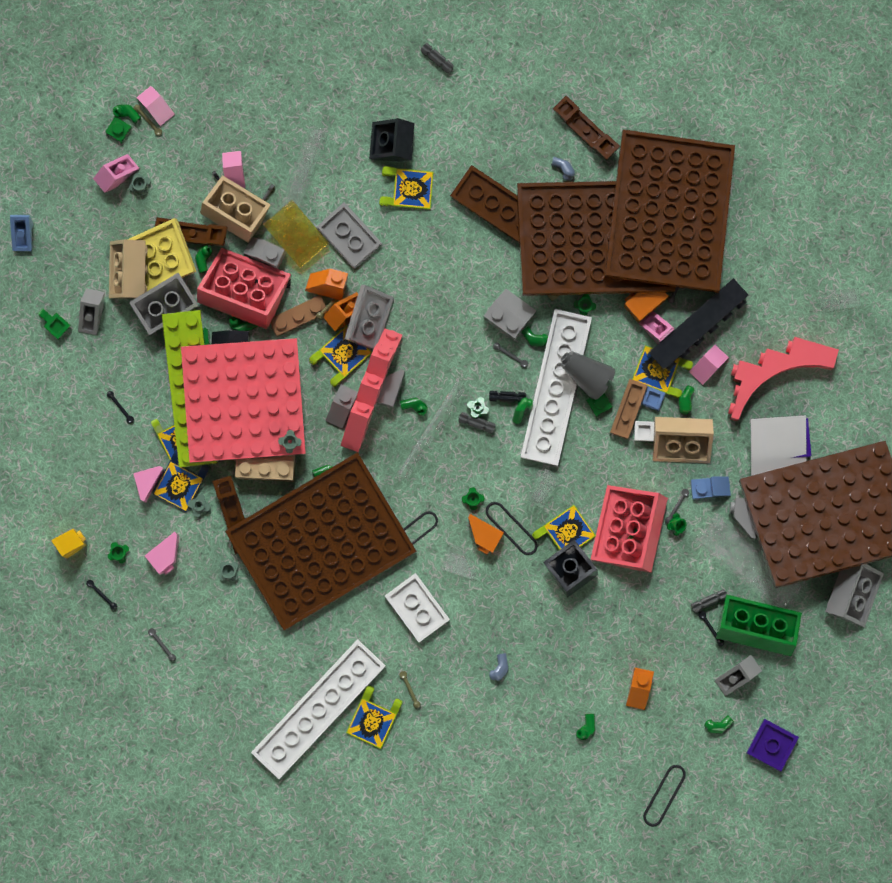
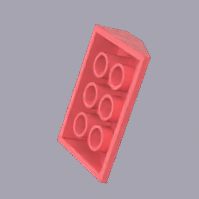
(232, 288)
(620, 515)

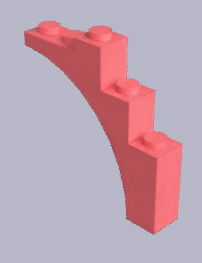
(801, 354)
(370, 389)

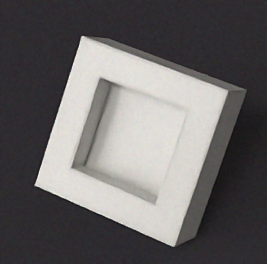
(644, 431)

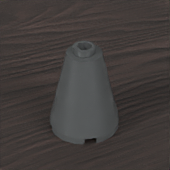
(588, 373)

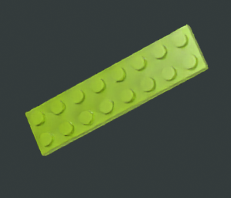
(179, 331)

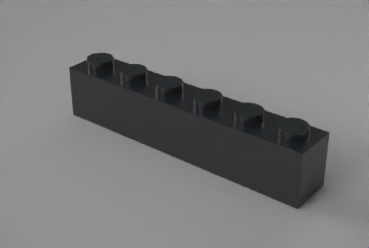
(697, 325)

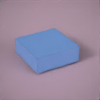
(653, 398)

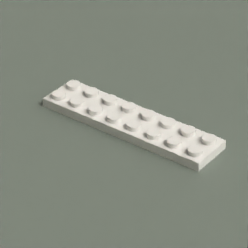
(554, 389)
(318, 709)

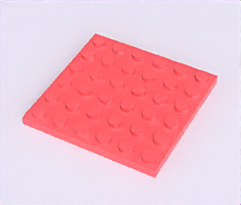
(242, 399)

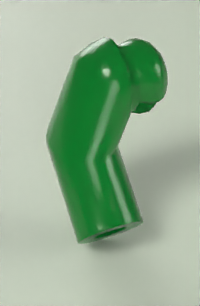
(126, 110)
(718, 727)

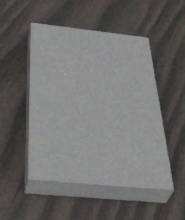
(349, 235)
(369, 317)

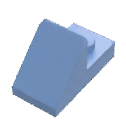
(21, 232)
(710, 487)

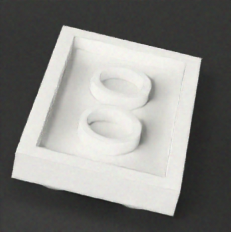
(417, 607)

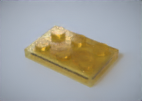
(295, 233)

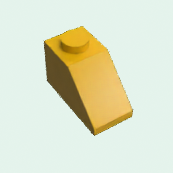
(69, 543)

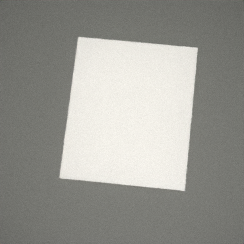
(776, 442)

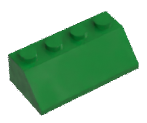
(759, 625)

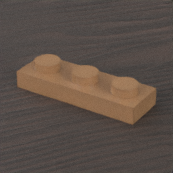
(297, 315)
(628, 409)

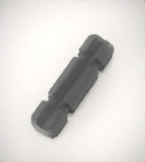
(437, 58)
(477, 423)
(708, 601)

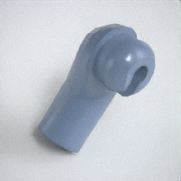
(565, 166)
(501, 669)

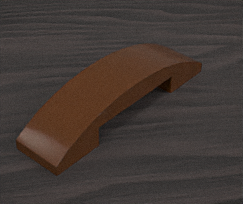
(585, 128)
(199, 233)
(229, 501)

